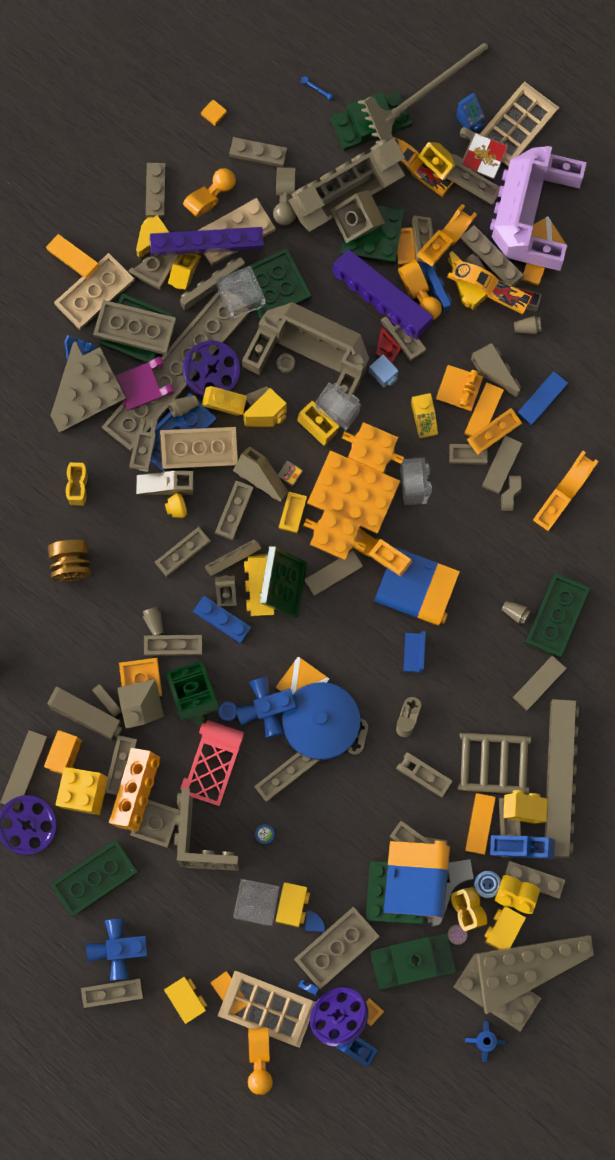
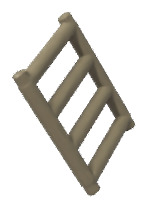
(486, 739)

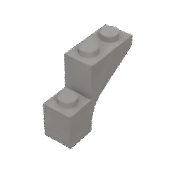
(457, 873)

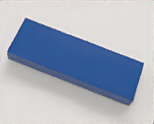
(542, 398)

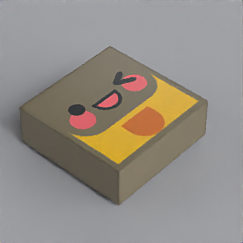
(290, 473)

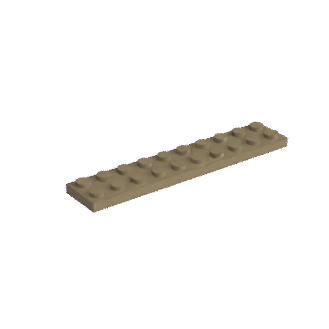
(210, 324)

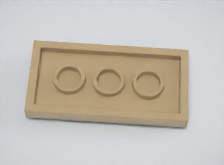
(246, 216)
(86, 296)
(198, 447)

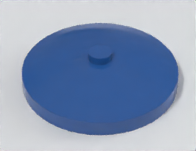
(323, 722)

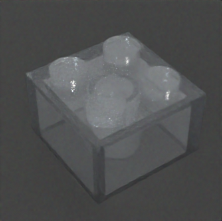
(240, 292)
(338, 405)
(414, 481)
(256, 902)

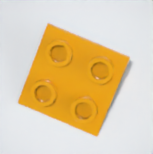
(459, 387)

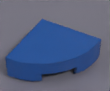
(314, 922)
(308, 987)

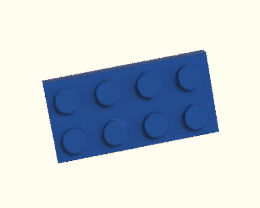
(194, 419)

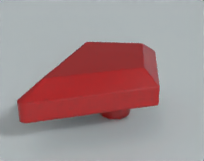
(387, 346)

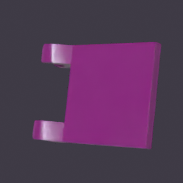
(141, 385)

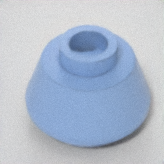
(487, 877)

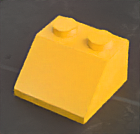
(266, 411)

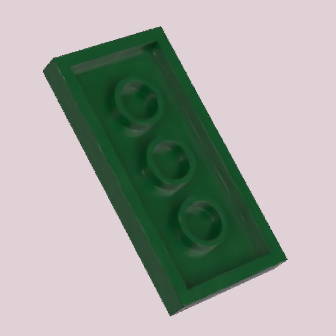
(557, 615)
(93, 878)

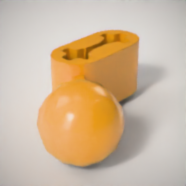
(205, 199)
(417, 288)
(260, 1080)

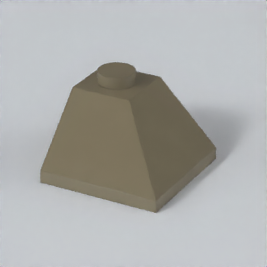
(140, 703)

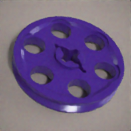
(208, 359)
(36, 820)
(343, 1023)

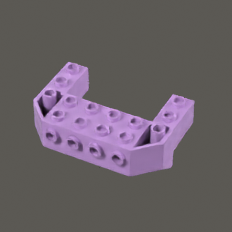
(520, 201)

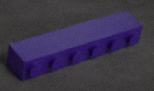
(206, 241)
(382, 294)

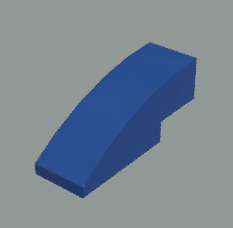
(522, 847)

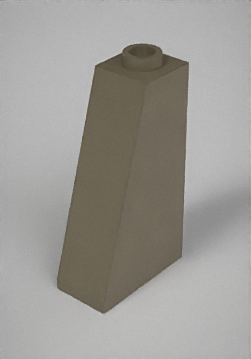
(84, 714)

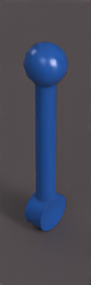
(304, 80)

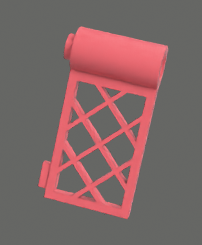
(220, 737)

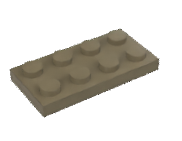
(134, 327)
(336, 948)
(513, 1013)

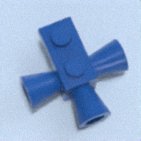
(267, 707)
(117, 949)

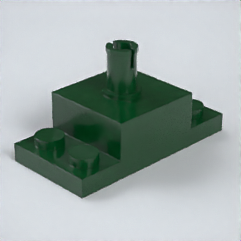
(353, 128)
(192, 692)
(412, 961)

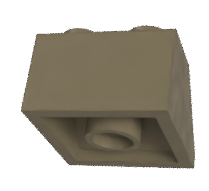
(357, 216)

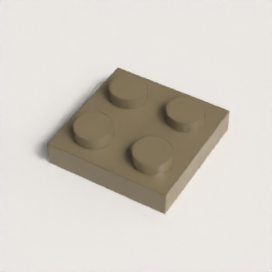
(157, 824)

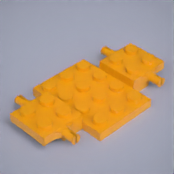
(353, 491)

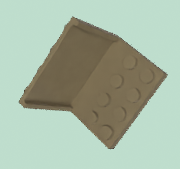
(207, 859)

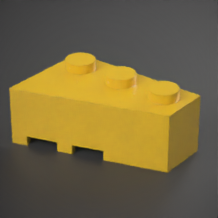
(256, 568)

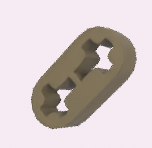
(107, 701)
(361, 739)

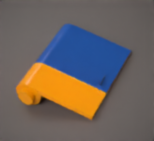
(420, 591)
(417, 879)

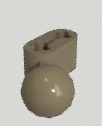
(285, 186)

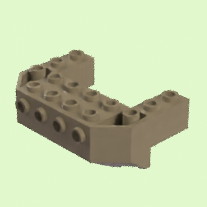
(380, 169)
(313, 338)

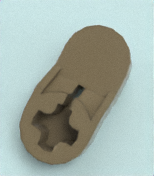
(507, 497)
(406, 725)

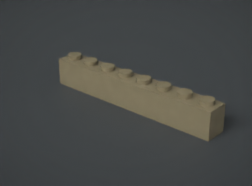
(560, 775)

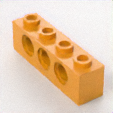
(134, 789)

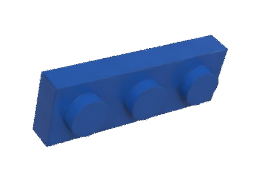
(436, 285)
(222, 619)

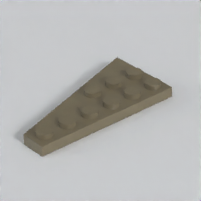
(519, 969)

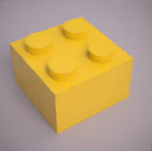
(81, 791)

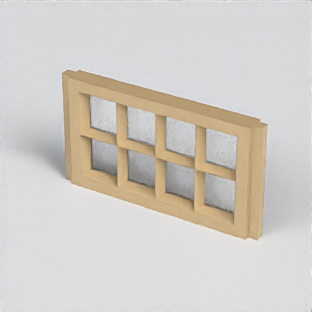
(520, 120)
(268, 1007)

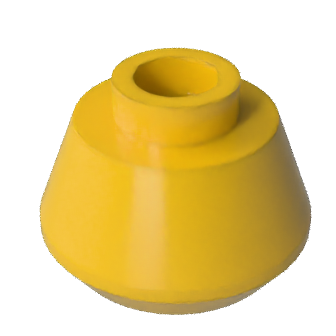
(176, 506)

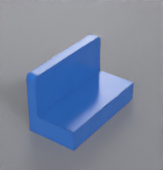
(414, 652)

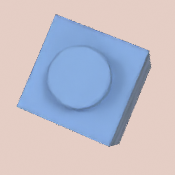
(384, 371)

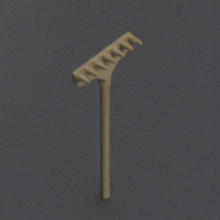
(384, 119)

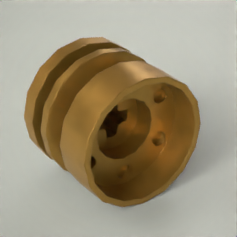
(69, 560)

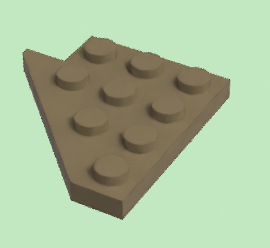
(85, 388)

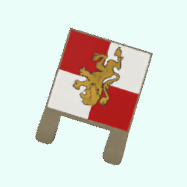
(482, 154)

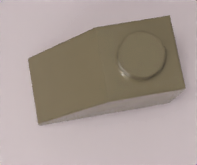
(225, 591)

